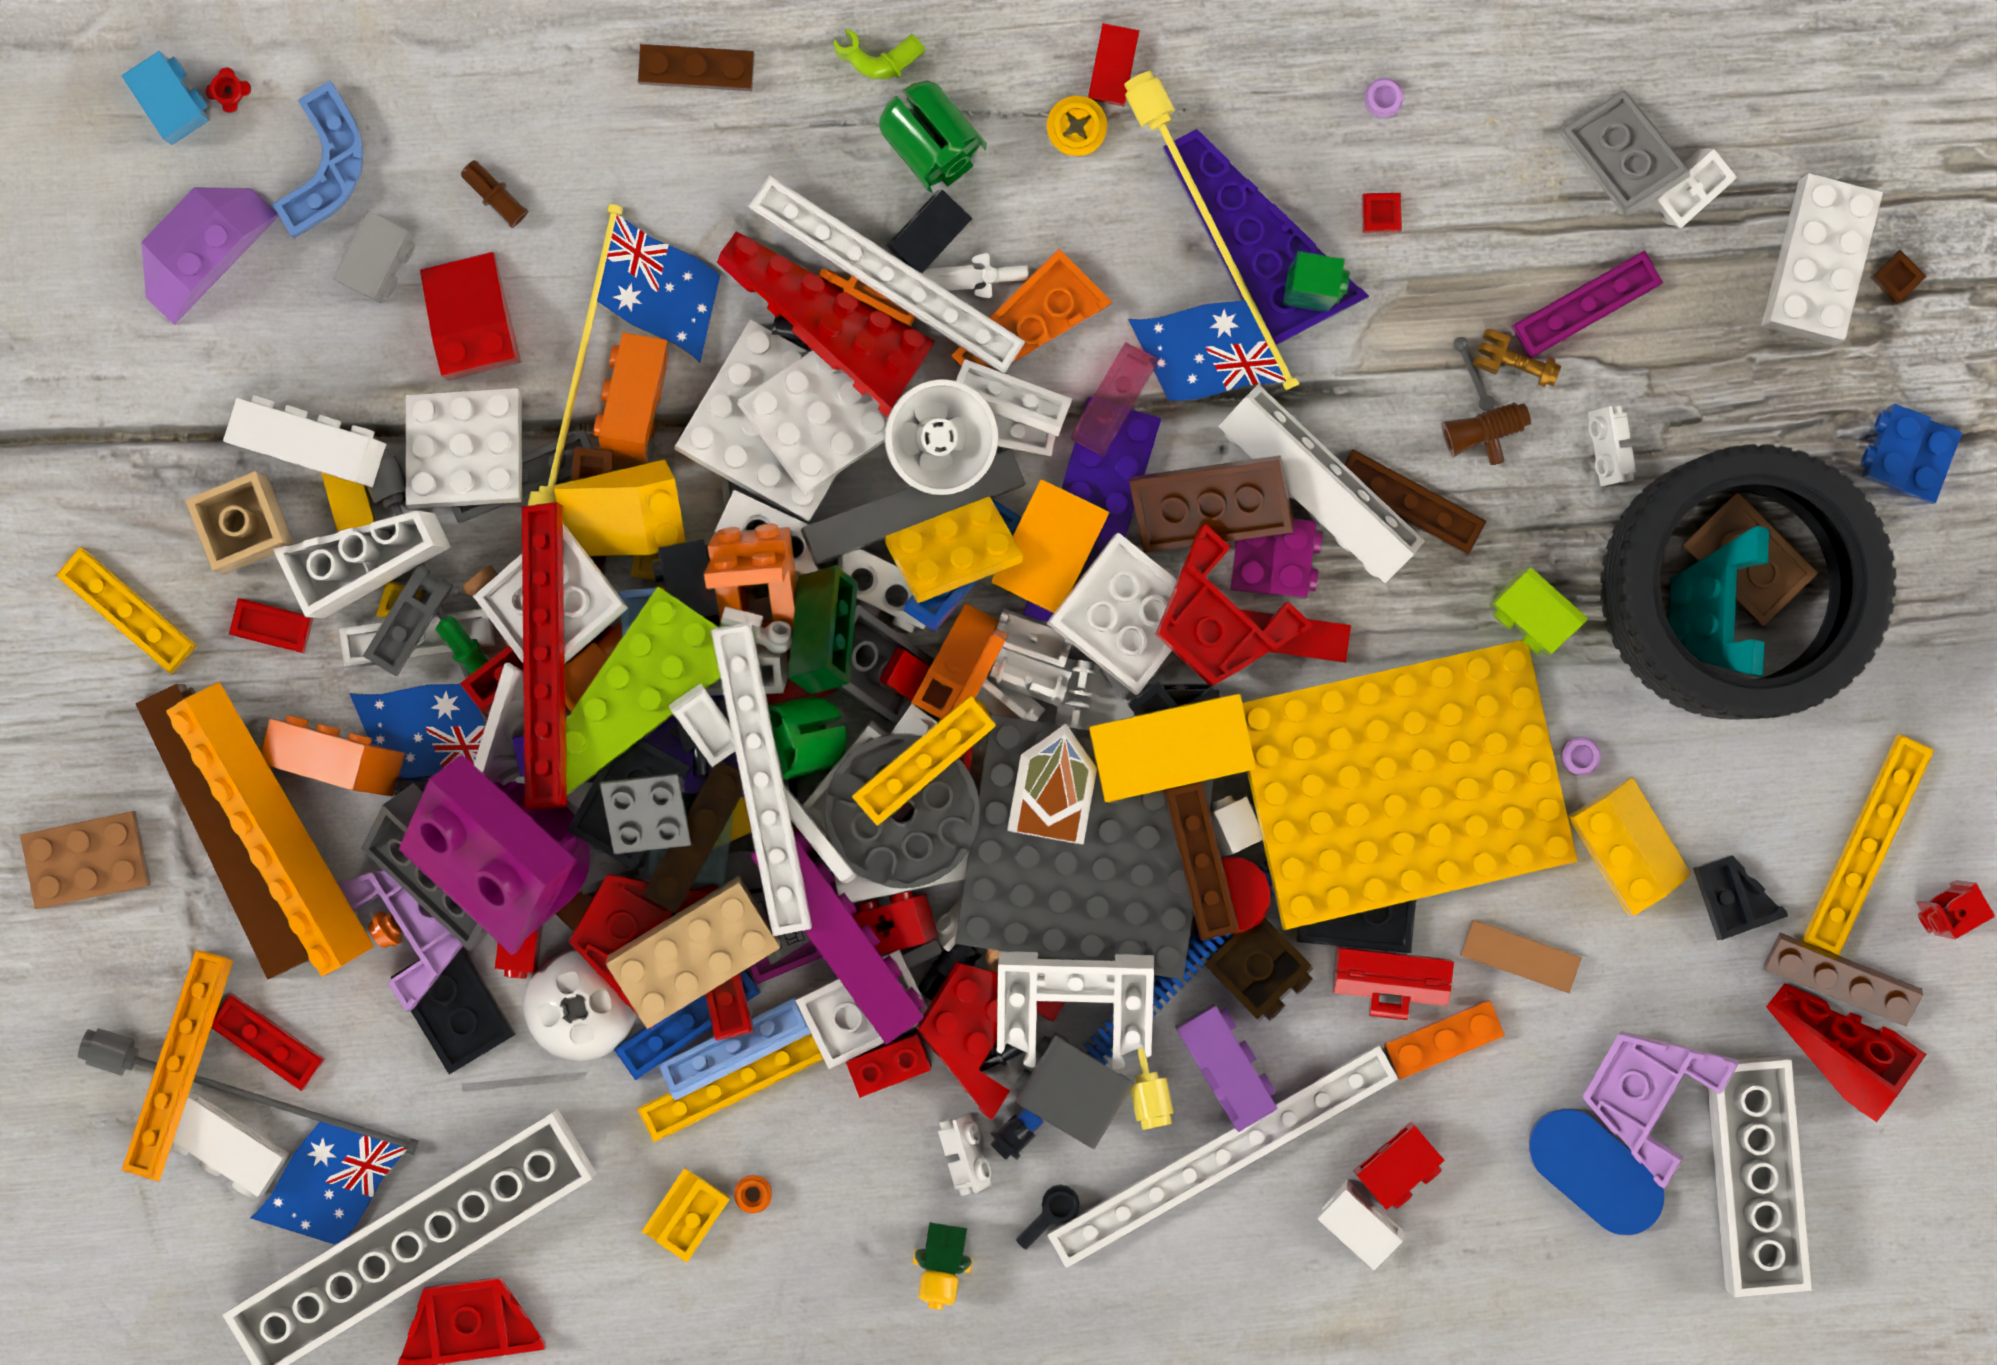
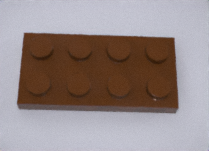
(1231, 498)

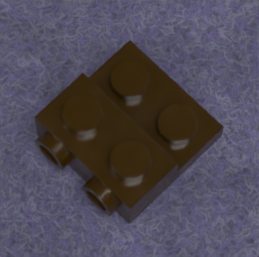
(1261, 969)

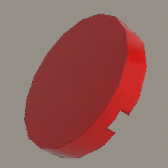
(1248, 892)

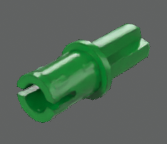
(463, 647)

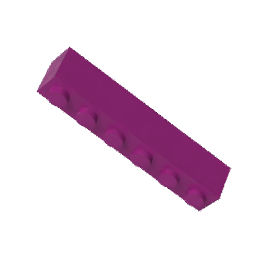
(853, 953)

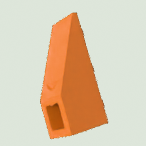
(955, 661)

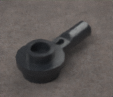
(1058, 1206)

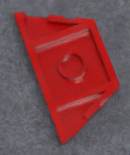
(468, 1324)

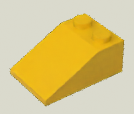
(623, 510)

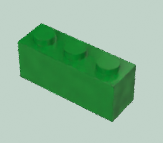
(1315, 282)

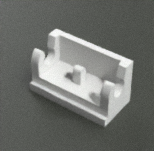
(1707, 179)
(1034, 638)
(1361, 1225)

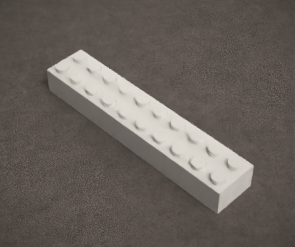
(411, 1243)

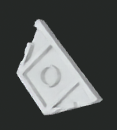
(505, 721)

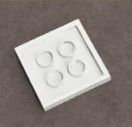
(814, 420)
(464, 448)
(588, 600)
(1117, 612)

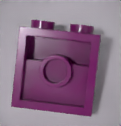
(1278, 562)

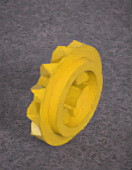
(1079, 108)

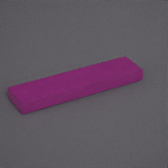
(1587, 304)

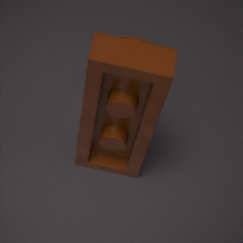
(696, 67)

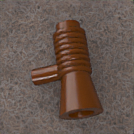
(1487, 428)

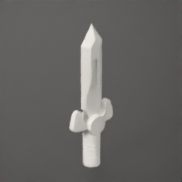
(967, 277)

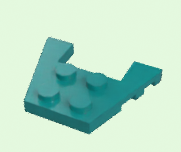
(1705, 603)

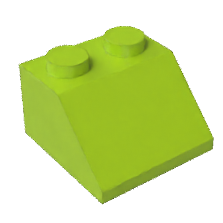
(1537, 612)

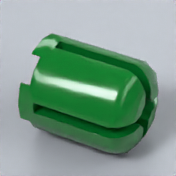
(917, 147)
(797, 738)

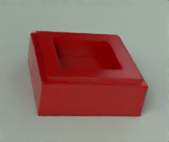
(1381, 212)
(904, 673)

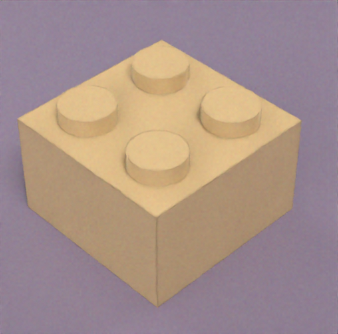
(239, 522)

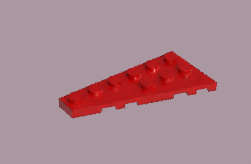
(838, 327)

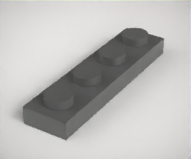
(535, 473)

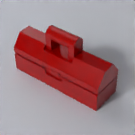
(1376, 972)

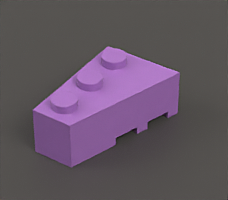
(1227, 1066)

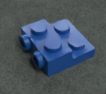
(1910, 453)

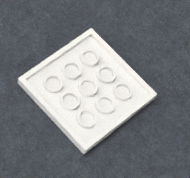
(728, 442)

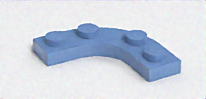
(339, 166)

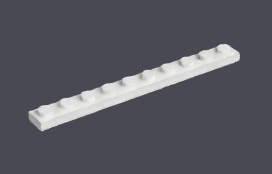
(1221, 1156)

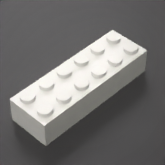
(1760, 1180)

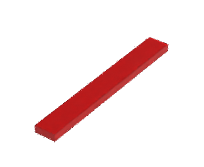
(543, 656)

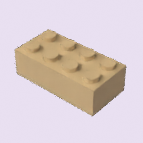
(693, 952)

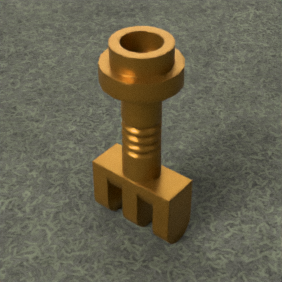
(1500, 354)

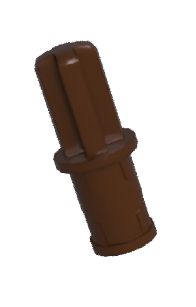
(494, 193)

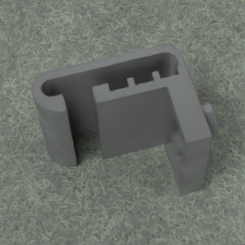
(1072, 1090)

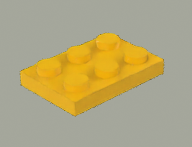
(953, 549)

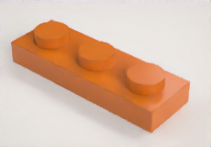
(1444, 1039)

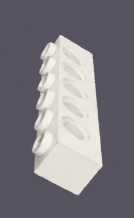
(744, 509)

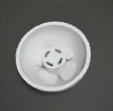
(956, 451)
(565, 1035)

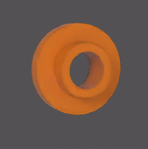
(385, 930)
(744, 1202)

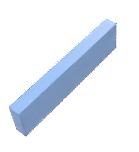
(717, 1059)

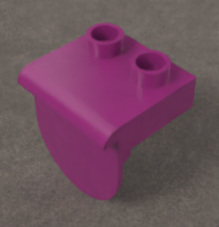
(493, 854)

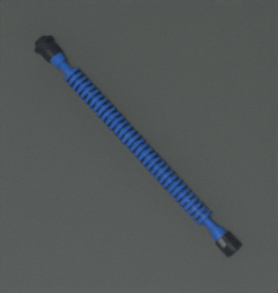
(1020, 1129)

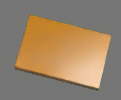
(1054, 543)

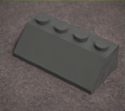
(383, 847)

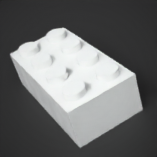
(1821, 259)

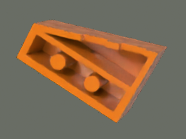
(632, 398)

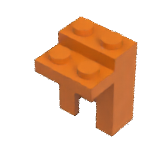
(752, 559)

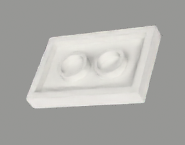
(840, 1024)

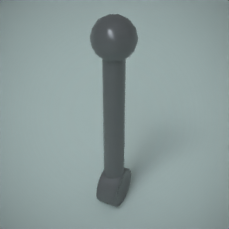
(1486, 402)

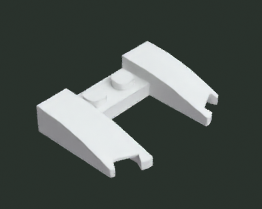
(1027, 979)

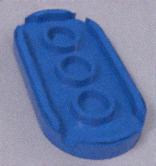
(1595, 1171)

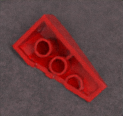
(1859, 1061)

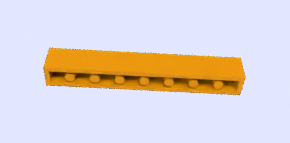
(269, 829)

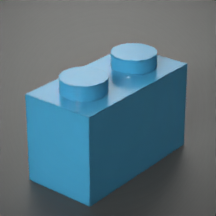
(165, 97)

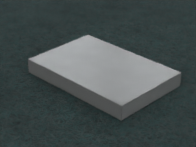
(1625, 153)

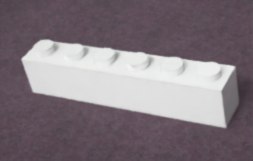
(1323, 485)

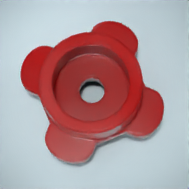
(225, 79)

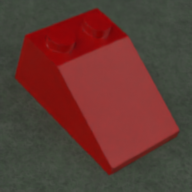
(469, 317)

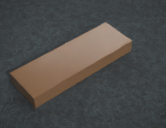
(1520, 956)

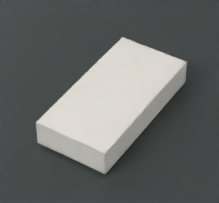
(704, 724)

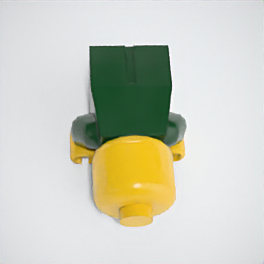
(942, 1261)

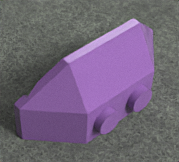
(200, 244)

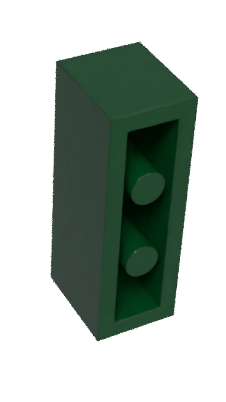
(823, 630)

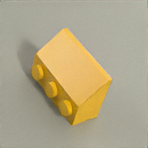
(1630, 847)

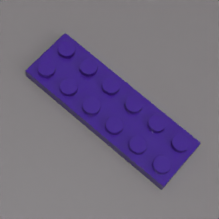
(1106, 483)

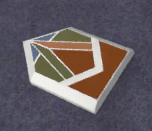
(1053, 789)

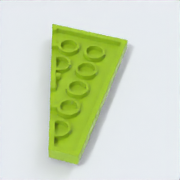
(652, 666)

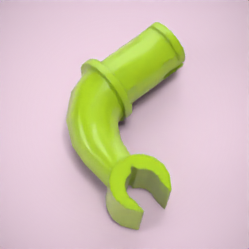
(884, 66)

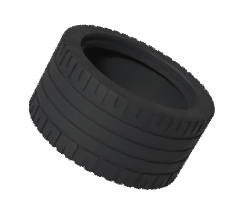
(1856, 565)

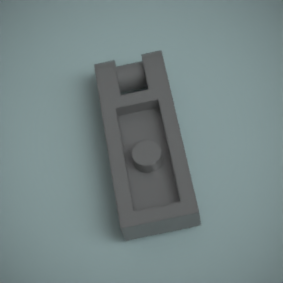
(407, 621)

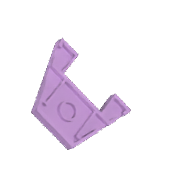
(426, 935)
(1637, 1085)

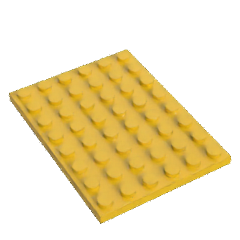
(1406, 784)

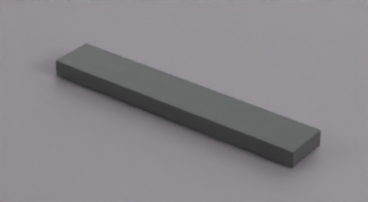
(903, 509)

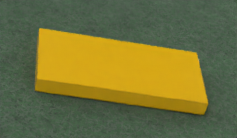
(1172, 747)

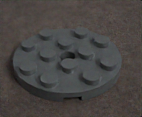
(902, 851)

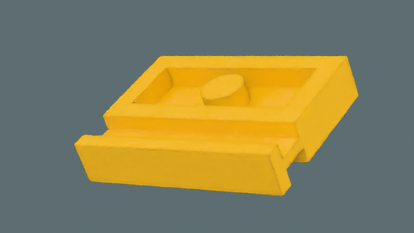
(686, 1214)

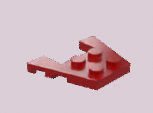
(1211, 629)
(616, 918)
(963, 1030)

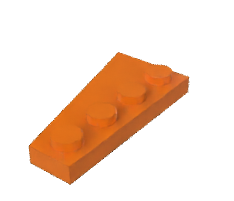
(1046, 306)

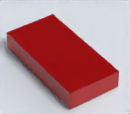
(1113, 64)
(270, 625)

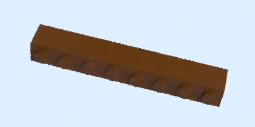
(258, 912)

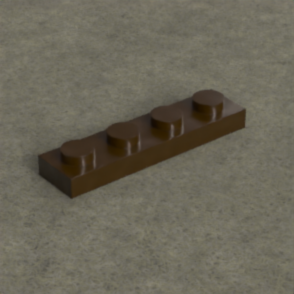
(705, 824)

